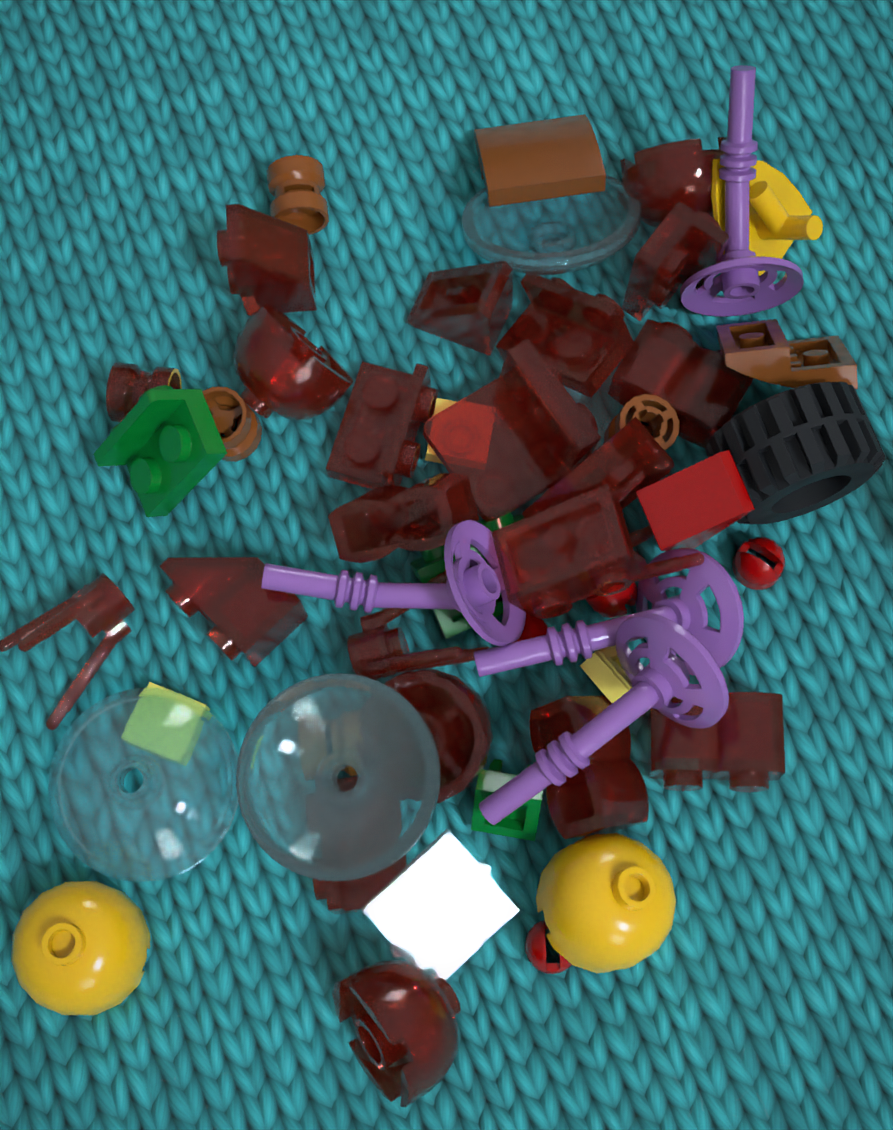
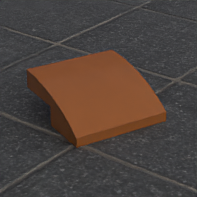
(539, 160)
(765, 354)

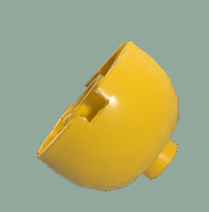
(606, 902)
(80, 948)

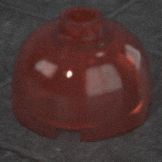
(671, 175)
(286, 369)
(456, 721)
(401, 1026)

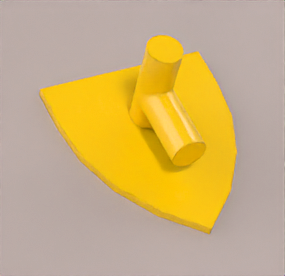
(775, 211)

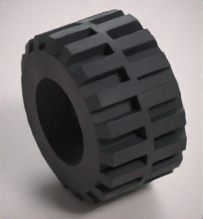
(800, 450)

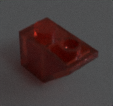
(267, 261)
(231, 598)

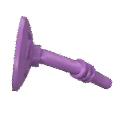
(739, 267)
(467, 589)
(685, 609)
(652, 688)

